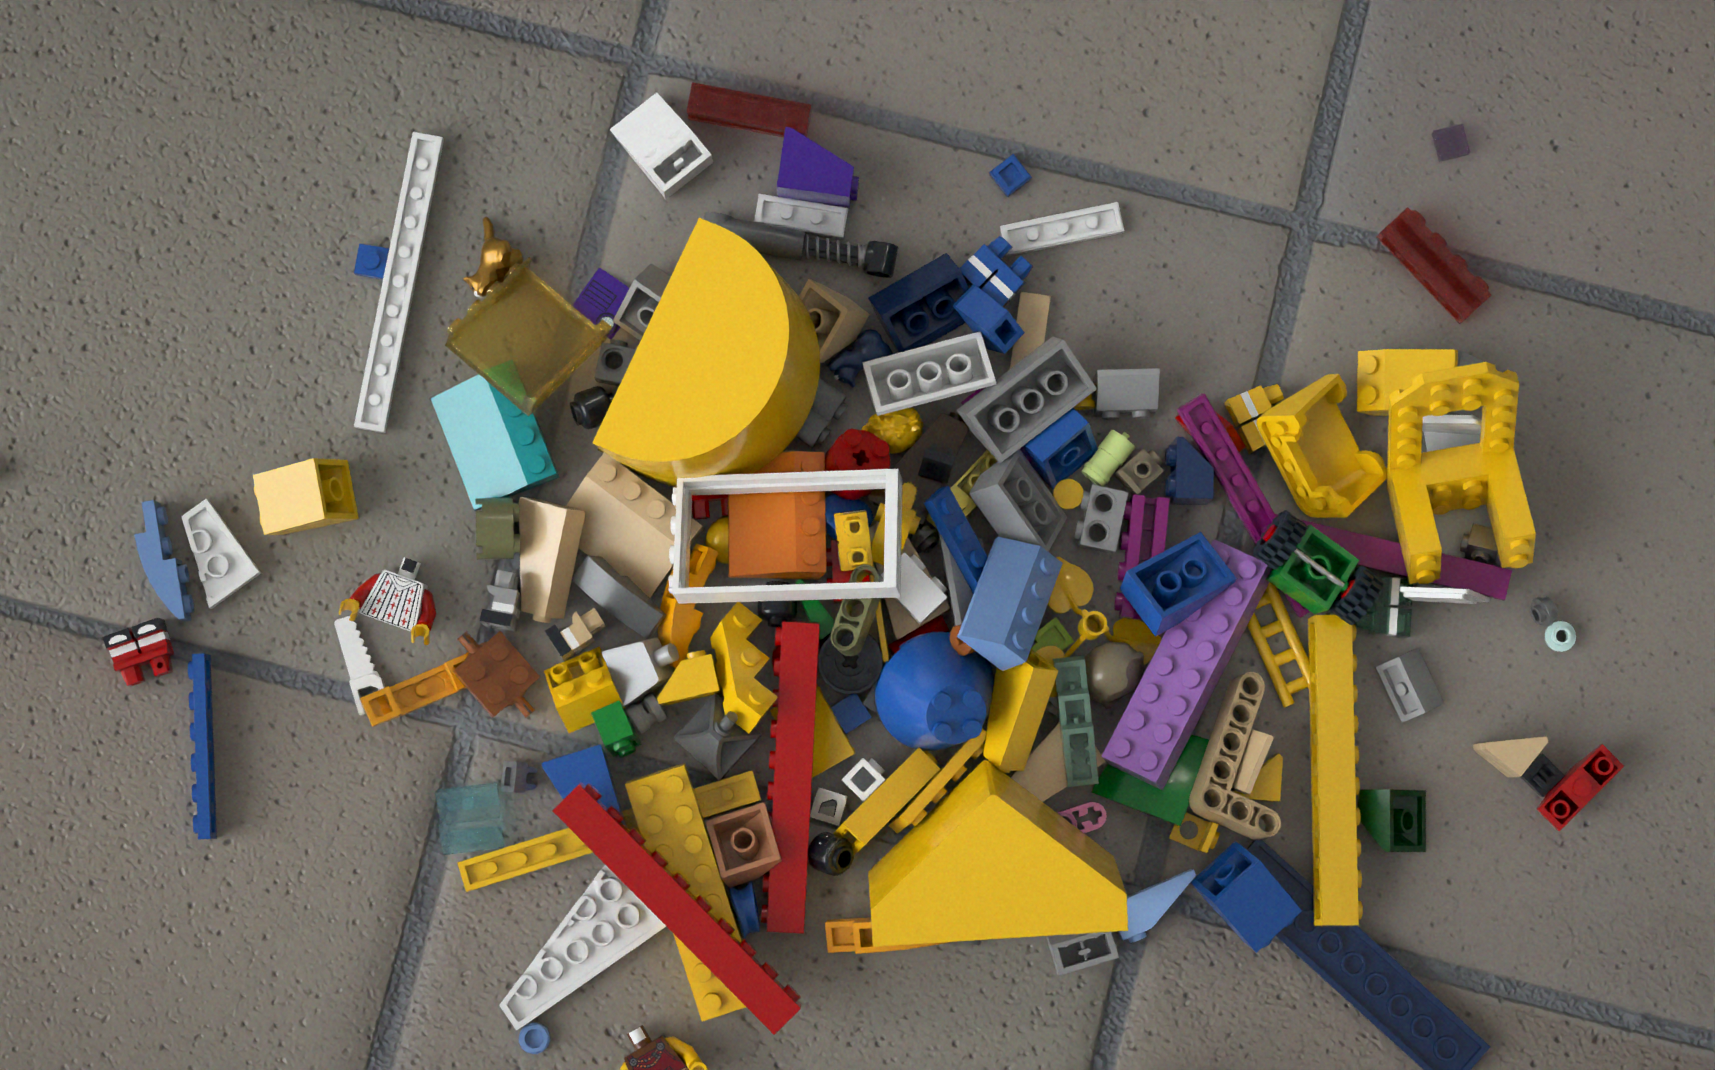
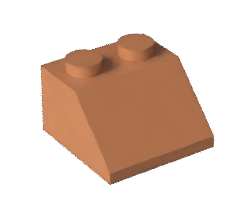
(744, 844)

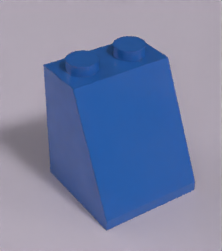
(1061, 448)
(1246, 896)

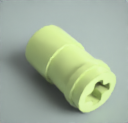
(1108, 457)

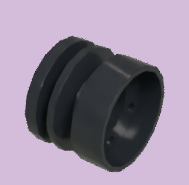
(850, 679)

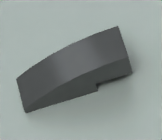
(618, 595)

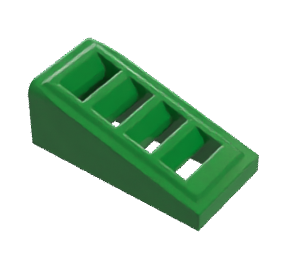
(817, 613)

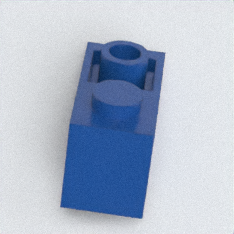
(986, 315)

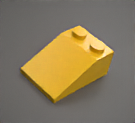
(1393, 369)

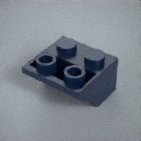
(1190, 475)

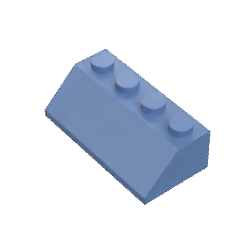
(1009, 602)

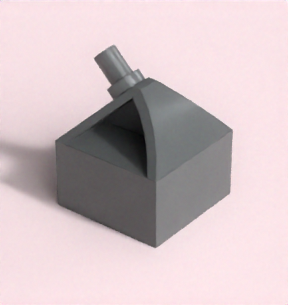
(716, 738)

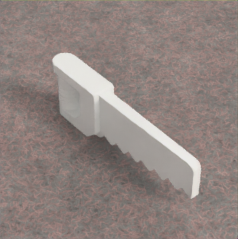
(357, 660)

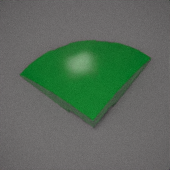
(1164, 804)

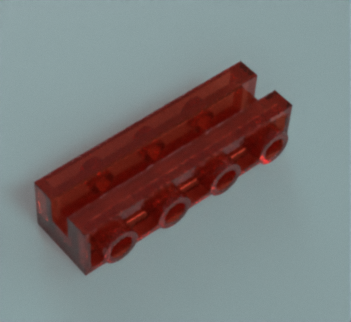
(747, 110)
(1434, 265)

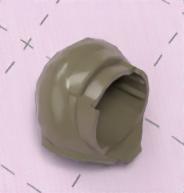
(1113, 672)

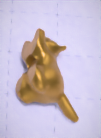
(495, 261)

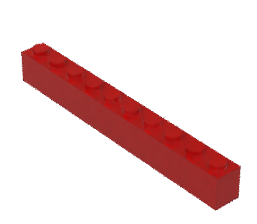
(793, 774)
(677, 907)

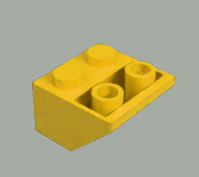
(581, 688)

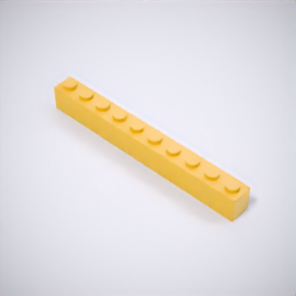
(1333, 772)

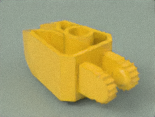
(909, 522)

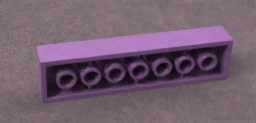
(1185, 675)

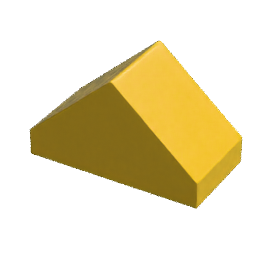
(993, 868)

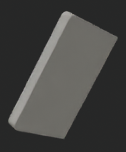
(1409, 685)

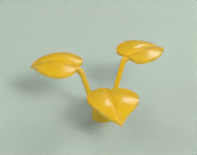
(1075, 590)

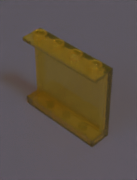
(524, 338)

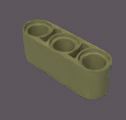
(857, 625)

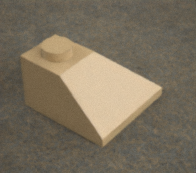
(834, 317)

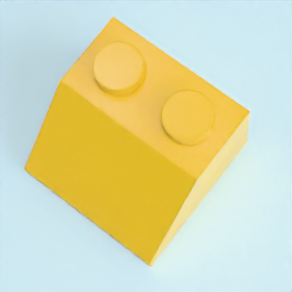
(691, 680)

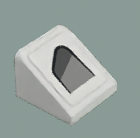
(828, 806)

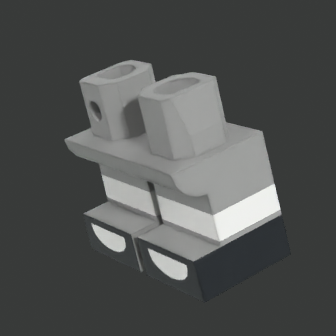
(506, 603)

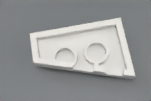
(218, 554)

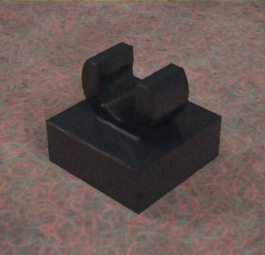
(937, 464)
(1542, 775)

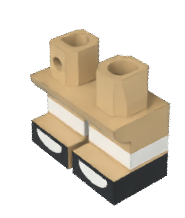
(576, 636)

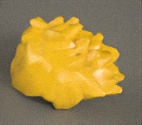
(898, 428)

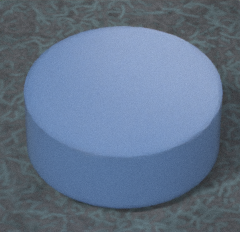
(534, 1038)

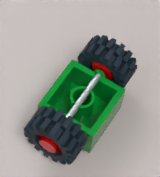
(1316, 569)

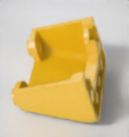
(1319, 451)

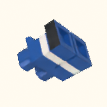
(987, 261)

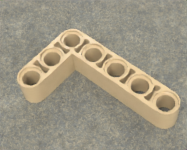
(1228, 762)

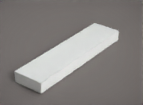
(1063, 228)

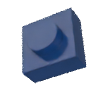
(371, 261)

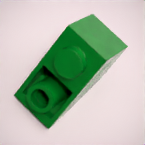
(616, 729)

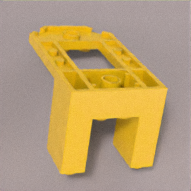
(1458, 475)

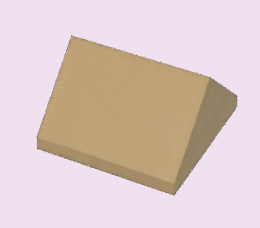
(1511, 756)

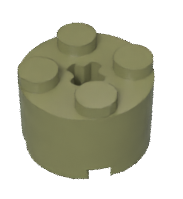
(495, 528)

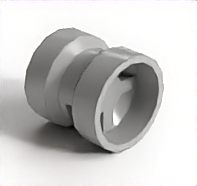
(639, 713)

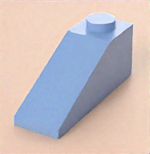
(1150, 904)

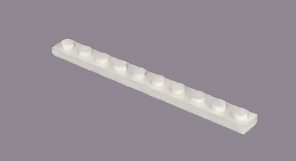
(399, 282)

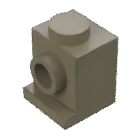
(1132, 479)

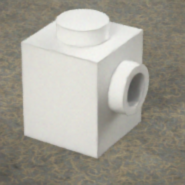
(864, 778)

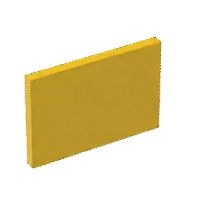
(830, 741)

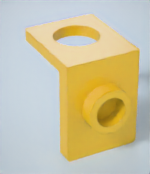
(1205, 838)

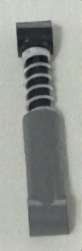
(876, 258)

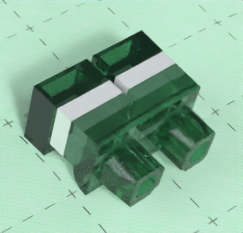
(1389, 620)

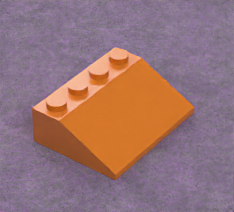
(781, 531)

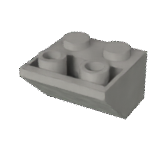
(1081, 950)

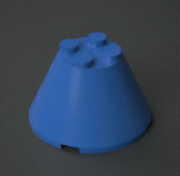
(933, 694)

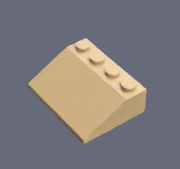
(627, 523)

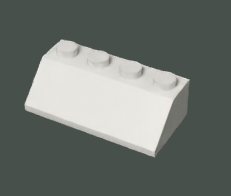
(928, 373)

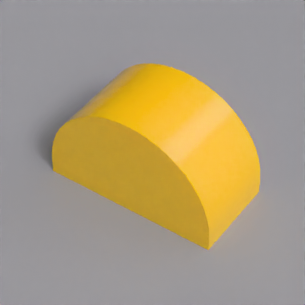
(717, 370)

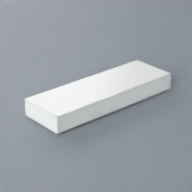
(802, 215)

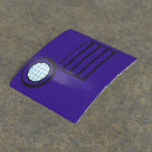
(602, 299)

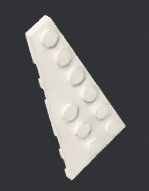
(592, 936)

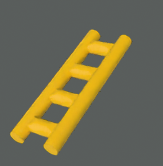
(1295, 652)

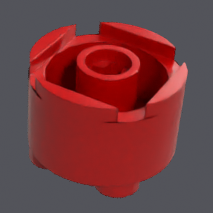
(857, 451)

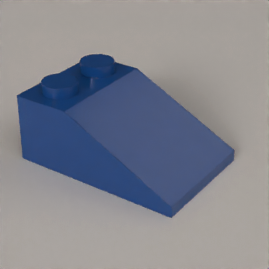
(1176, 583)

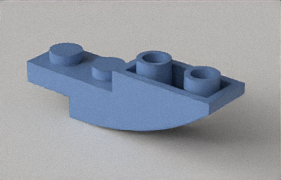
(164, 574)

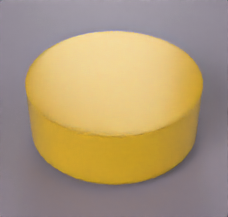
(1068, 494)

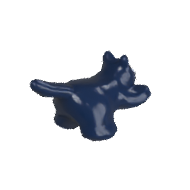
(866, 348)

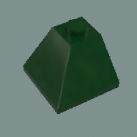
(1395, 818)

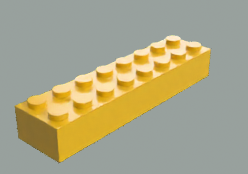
(675, 828)

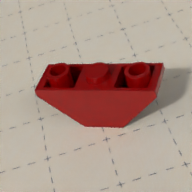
(1579, 786)

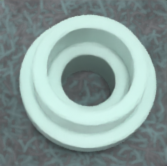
(1551, 640)

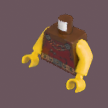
(660, 1054)

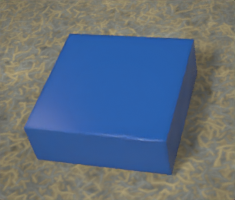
(1010, 175)
(850, 713)

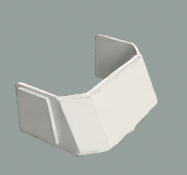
(1444, 433)

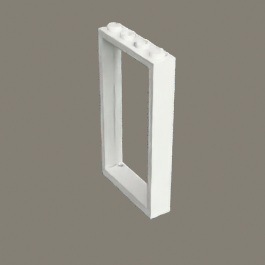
(786, 482)

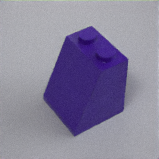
(814, 173)

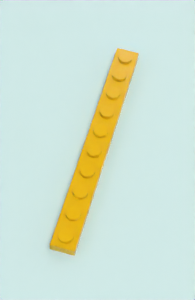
(566, 845)

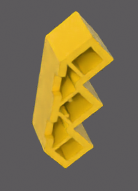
(739, 666)

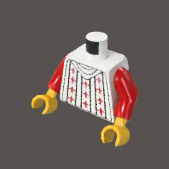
(395, 600)

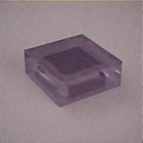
(1450, 142)

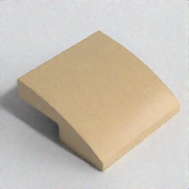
(1251, 761)

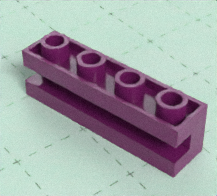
(1142, 541)

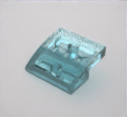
(470, 818)

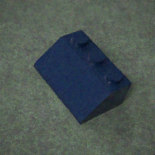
(921, 304)

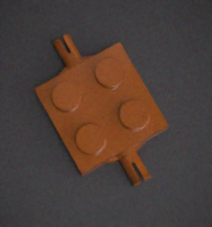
(496, 674)

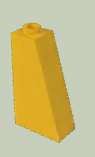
(1017, 711)
(888, 799)

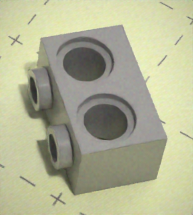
(1108, 521)

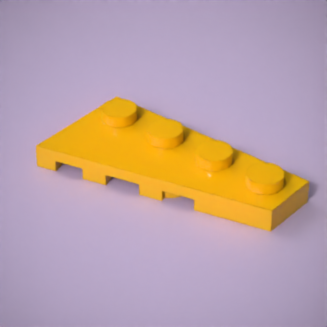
(935, 787)

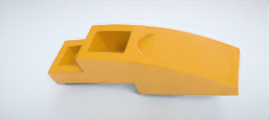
(682, 619)
(856, 936)

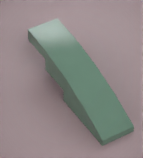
(1076, 721)

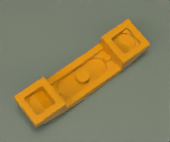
(413, 693)

